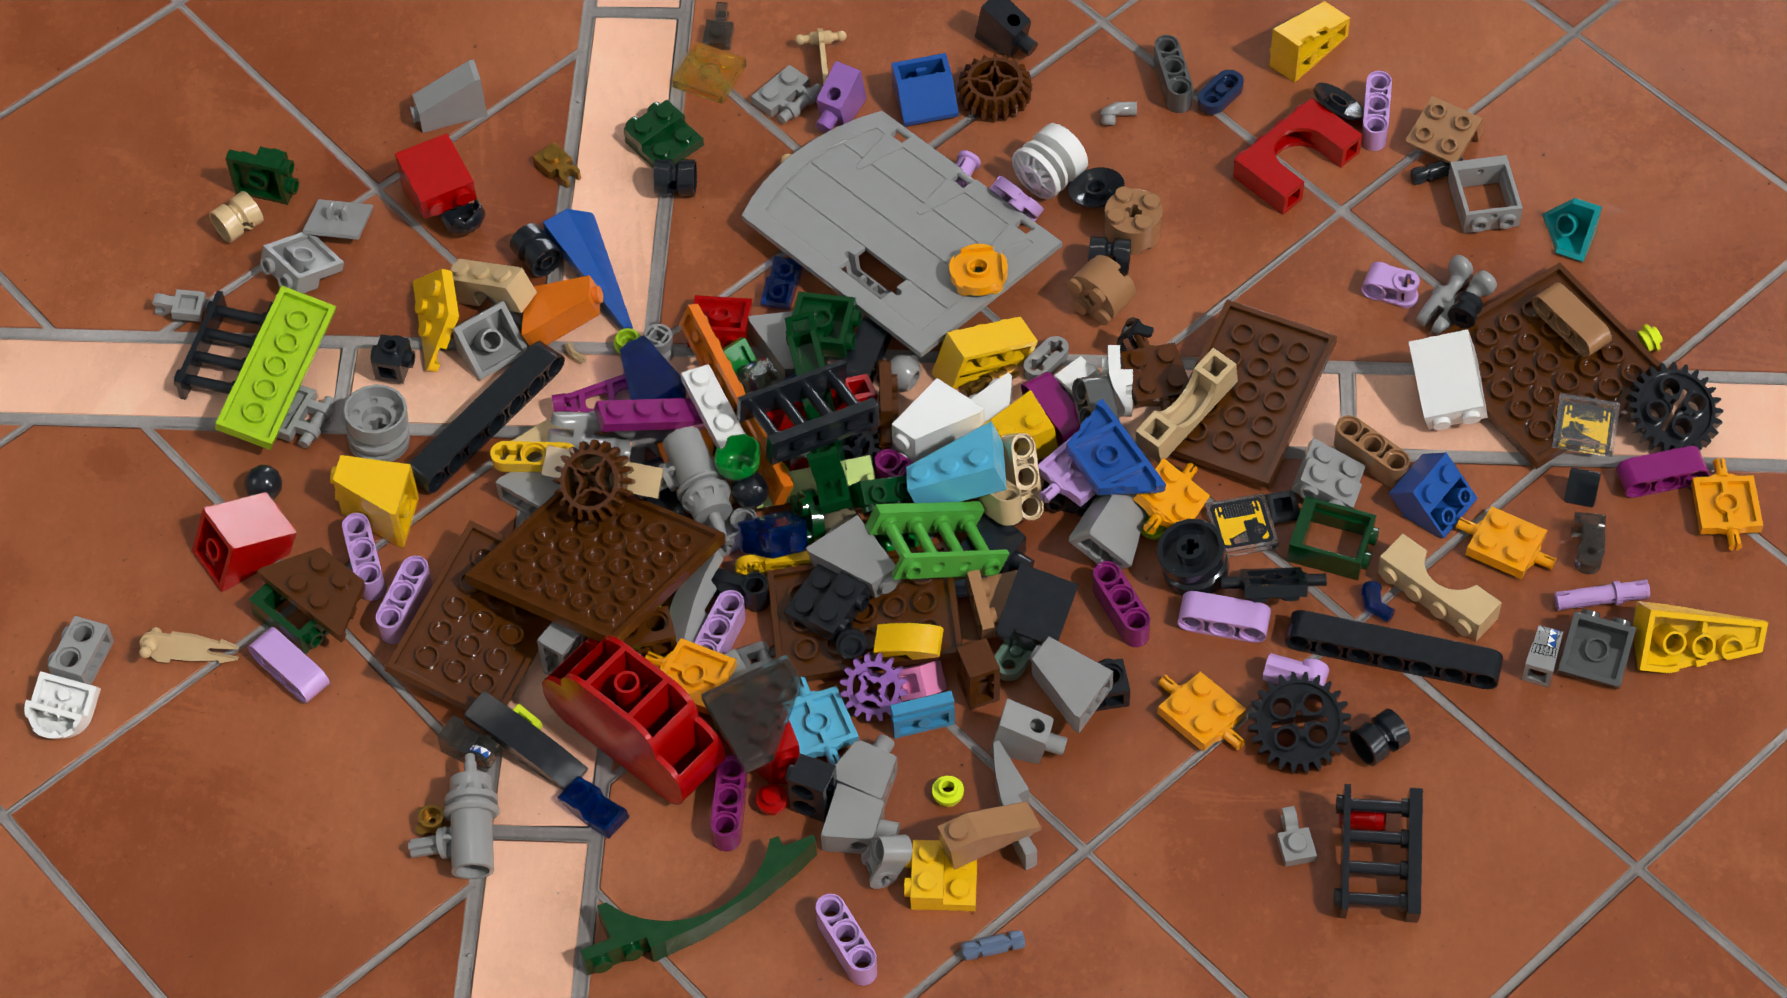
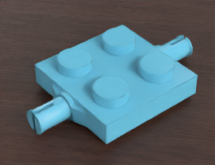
(822, 723)

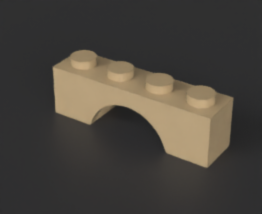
(1207, 386)
(1467, 610)

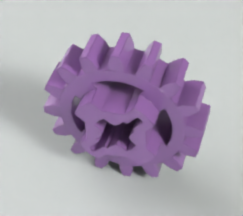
(865, 674)

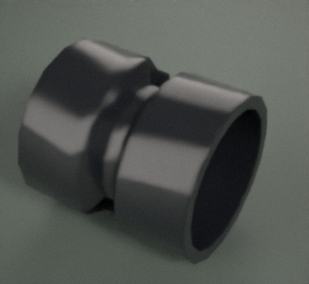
(675, 177)
(1119, 247)
(536, 249)
(1377, 740)

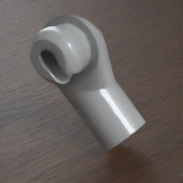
(1117, 109)

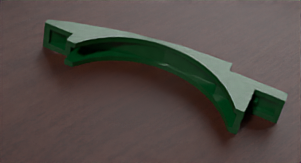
(826, 462)
(633, 936)

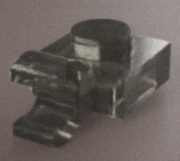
(719, 32)

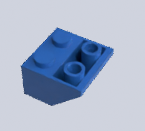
(924, 89)
(1433, 494)

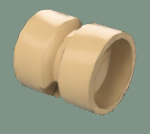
(234, 218)

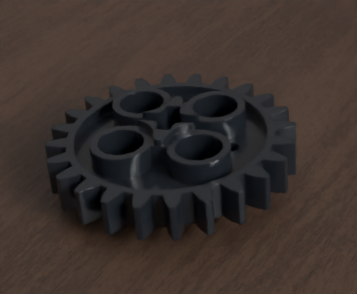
(1649, 394)
(1304, 750)

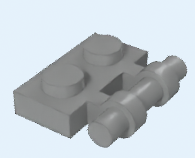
(780, 92)
(303, 404)

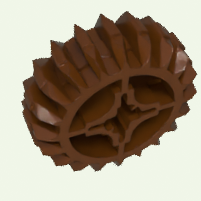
(978, 91)
(577, 498)

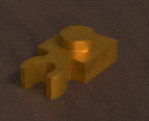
(555, 162)

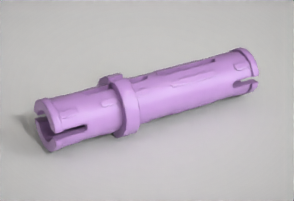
(1607, 594)

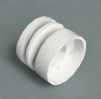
(1049, 161)

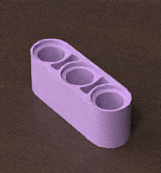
(1376, 110)
(362, 545)
(403, 586)
(1224, 616)
(723, 621)
(288, 665)
(842, 926)

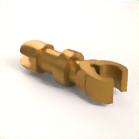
(977, 386)

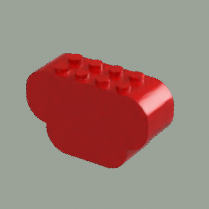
(635, 716)

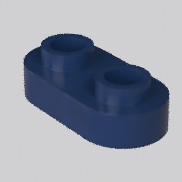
(1216, 95)

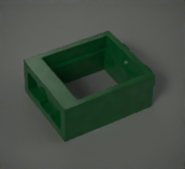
(1338, 517)
(263, 606)

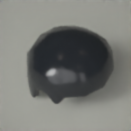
(463, 218)

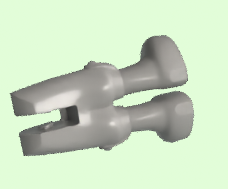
(1443, 296)
(585, 426)

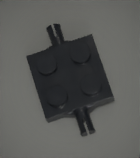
(1273, 583)

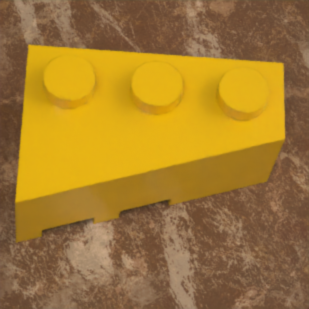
(1307, 40)
(1027, 417)

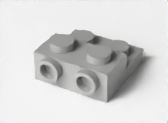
(299, 261)
(1328, 475)

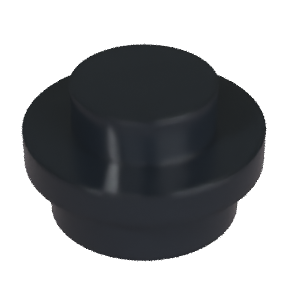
(851, 643)

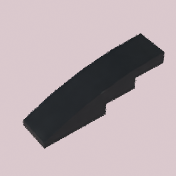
(525, 741)

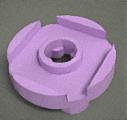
(1016, 198)

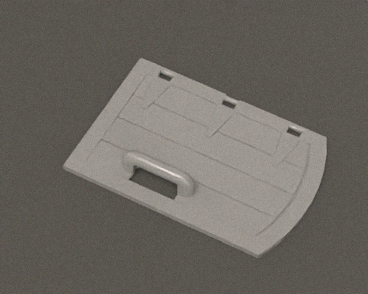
(904, 208)

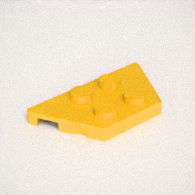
(436, 313)

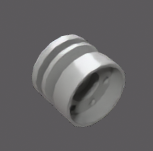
(377, 423)

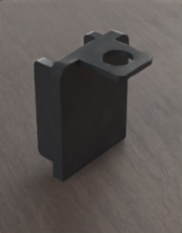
(1035, 608)

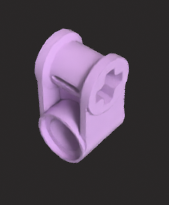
(1389, 283)

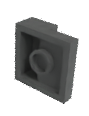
(1597, 648)

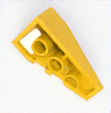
(1685, 637)

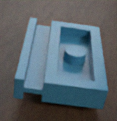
(922, 714)

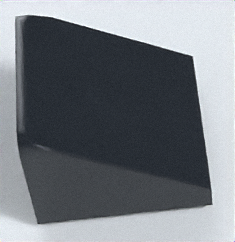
(1582, 487)
(1283, 506)

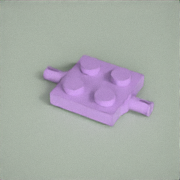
(1064, 478)

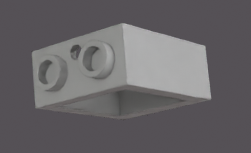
(1492, 170)

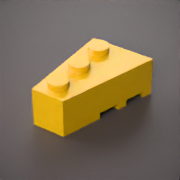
(983, 349)

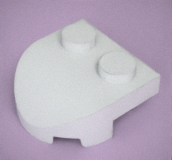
(1120, 380)
(60, 706)

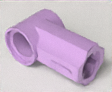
(1282, 665)

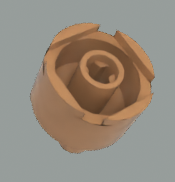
(1134, 216)
(1101, 289)

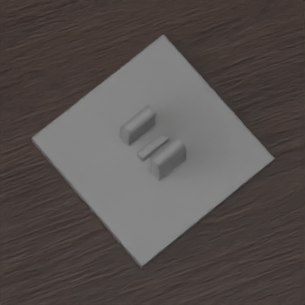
(338, 219)

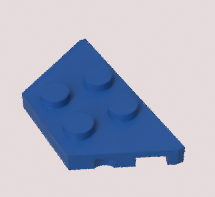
(1111, 456)

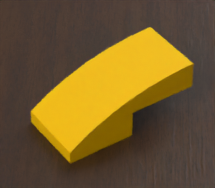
(908, 639)

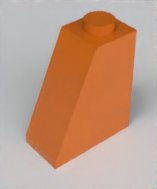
(560, 309)

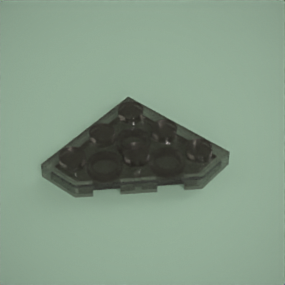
(755, 711)

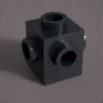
(392, 358)

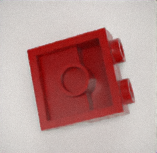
(726, 316)

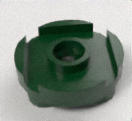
(804, 507)

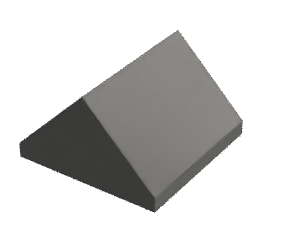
(489, 340)

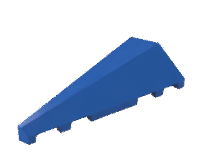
(585, 251)

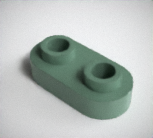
(1012, 656)

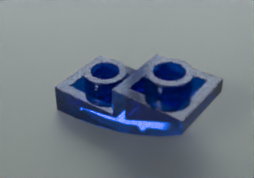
(782, 283)
(592, 808)

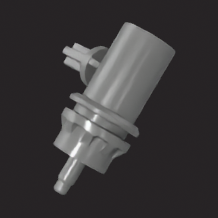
(700, 485)
(469, 840)

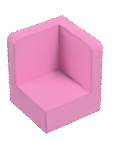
(923, 680)

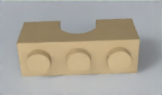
(501, 282)

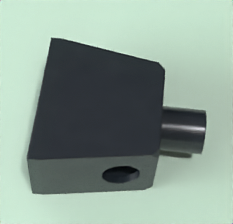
(1005, 28)
(1001, 538)

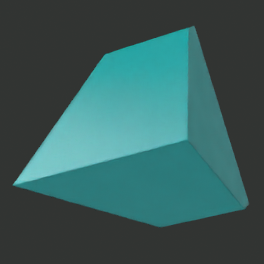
(1573, 227)

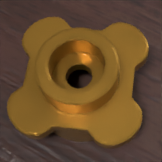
(429, 813)

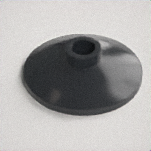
(1338, 101)
(1095, 187)

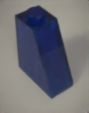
(648, 372)

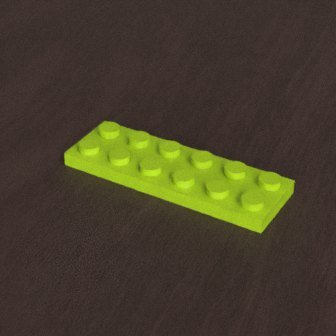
(275, 368)

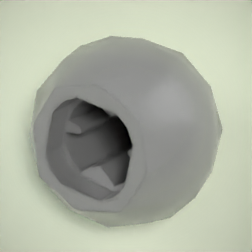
(907, 371)

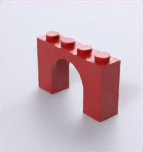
(1307, 126)

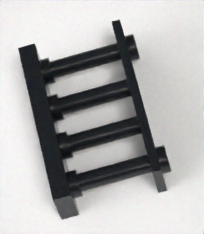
(208, 332)
(814, 433)
(1408, 839)

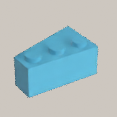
(961, 469)

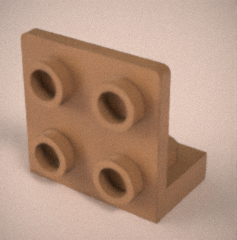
(1445, 130)
(988, 599)

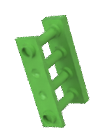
(942, 519)

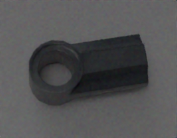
(746, 585)

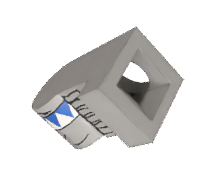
(1542, 655)

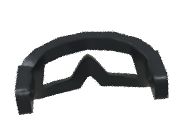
(1136, 329)

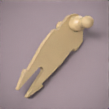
(821, 38)
(183, 647)

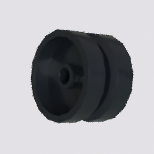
(1192, 556)

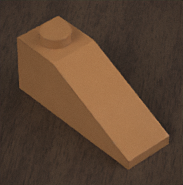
(985, 832)

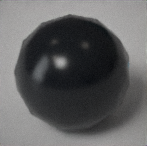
(263, 479)
(751, 491)

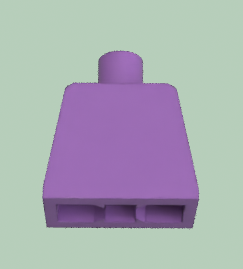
(840, 97)

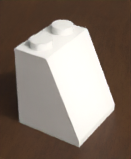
(1448, 380)
(935, 421)

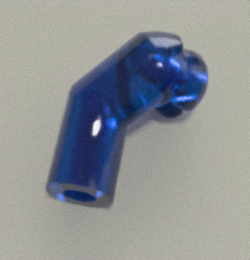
(1373, 603)

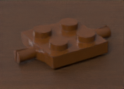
(1156, 373)
(888, 402)

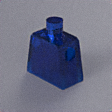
(783, 534)

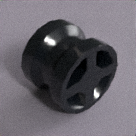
(1465, 309)

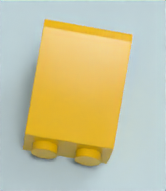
(379, 491)

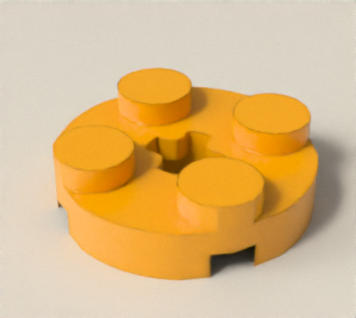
(982, 283)

